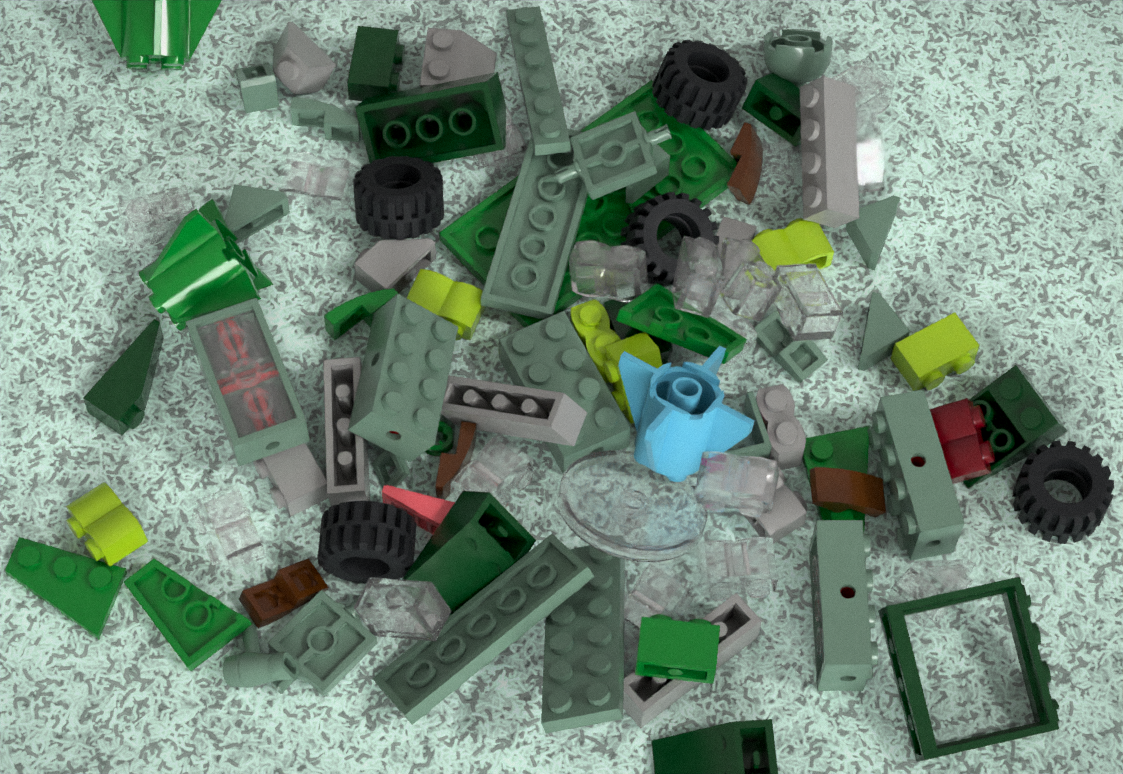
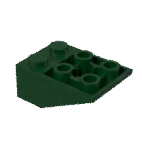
(1015, 420)
(470, 548)
(718, 749)

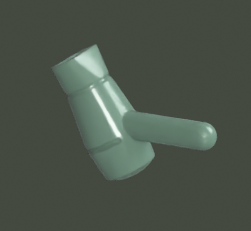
(257, 668)

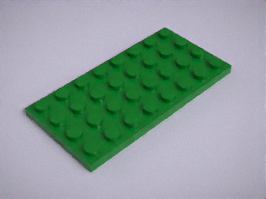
(695, 168)

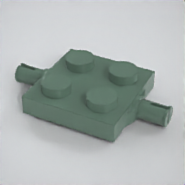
(613, 155)
(324, 642)

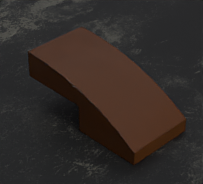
(749, 154)
(452, 464)
(846, 489)
(283, 594)

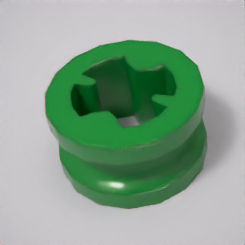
(445, 447)

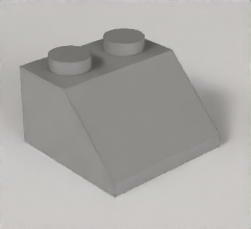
(454, 56)

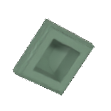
(390, 459)

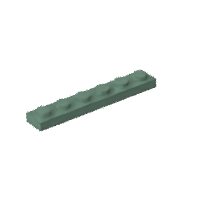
(538, 81)

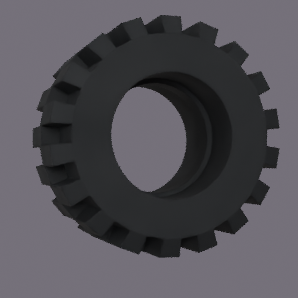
(699, 84)
(398, 197)
(682, 214)
(1056, 517)
(366, 541)

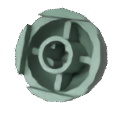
(797, 55)

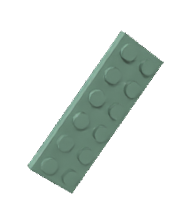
(536, 237)
(483, 628)
(586, 649)

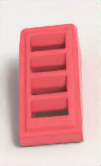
(425, 509)

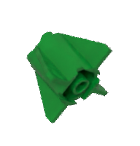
(155, 29)
(202, 269)

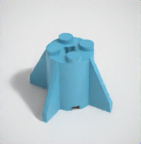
(679, 414)

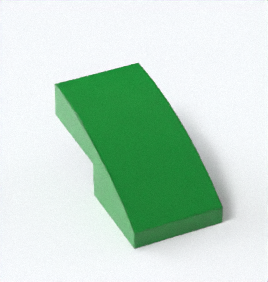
(355, 310)

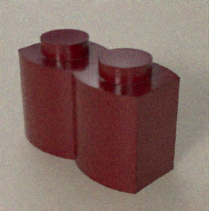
(962, 441)

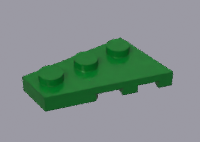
(656, 315)
(838, 450)
(68, 581)
(184, 614)

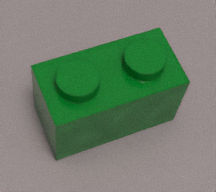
(677, 649)

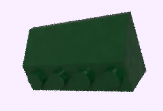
(436, 120)

